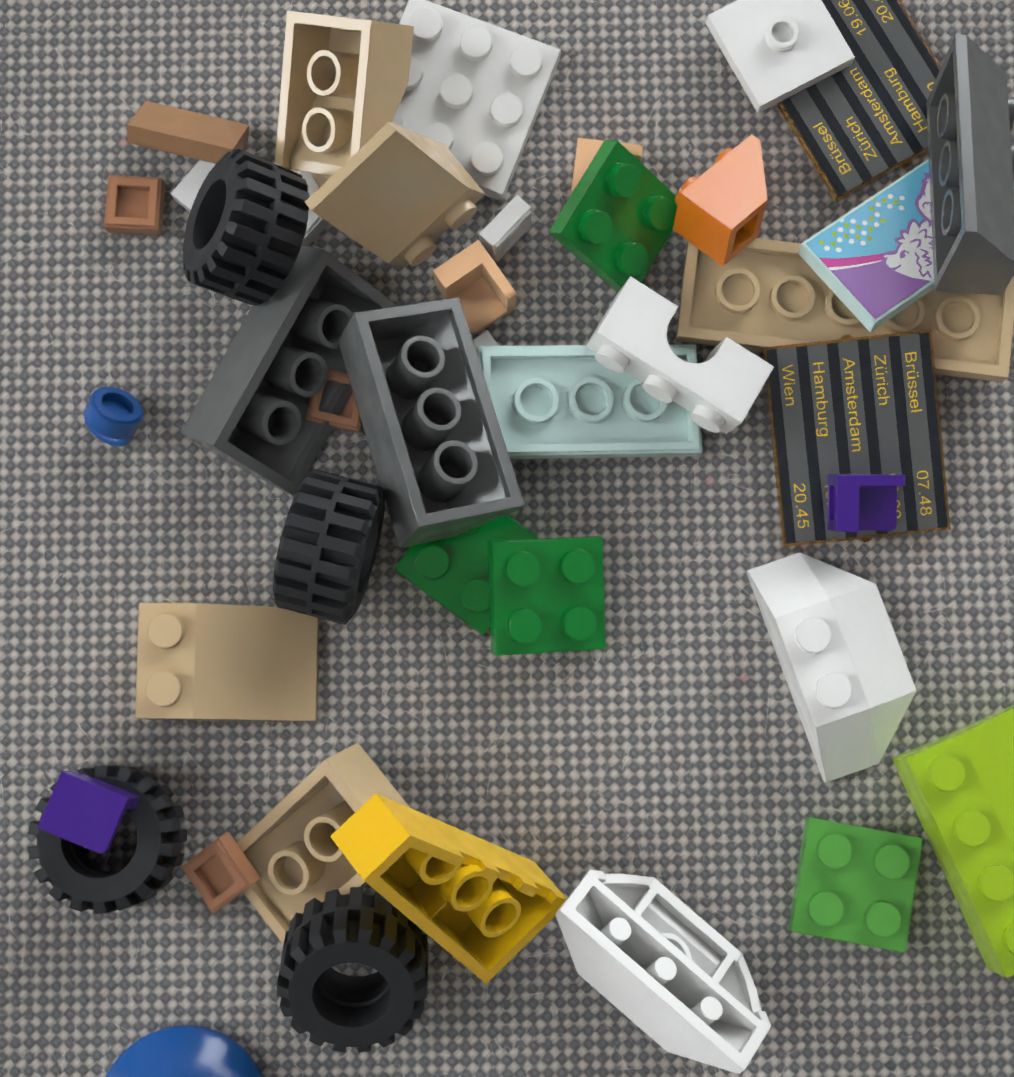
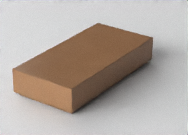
(185, 132)

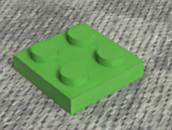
(855, 884)

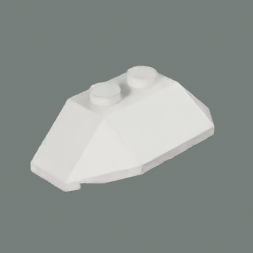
(835, 659)
(664, 968)

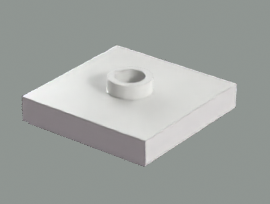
(779, 46)

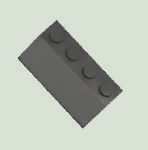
(971, 173)
(273, 367)
(429, 420)

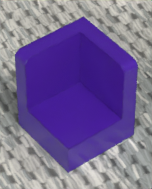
(862, 502)
(86, 810)

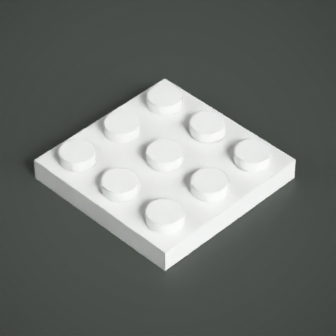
(474, 90)

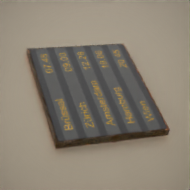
(873, 111)
(856, 411)

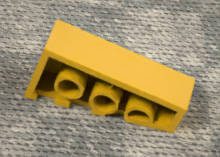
(449, 883)

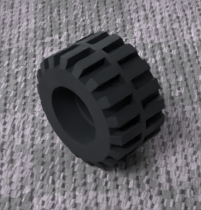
(245, 228)
(328, 546)
(150, 868)
(346, 1007)

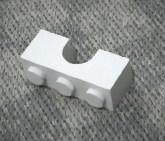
(635, 341)

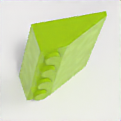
(967, 810)

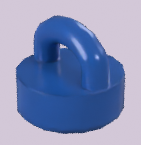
(113, 415)

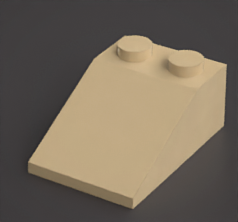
(337, 88)
(398, 195)
(226, 663)
(294, 843)

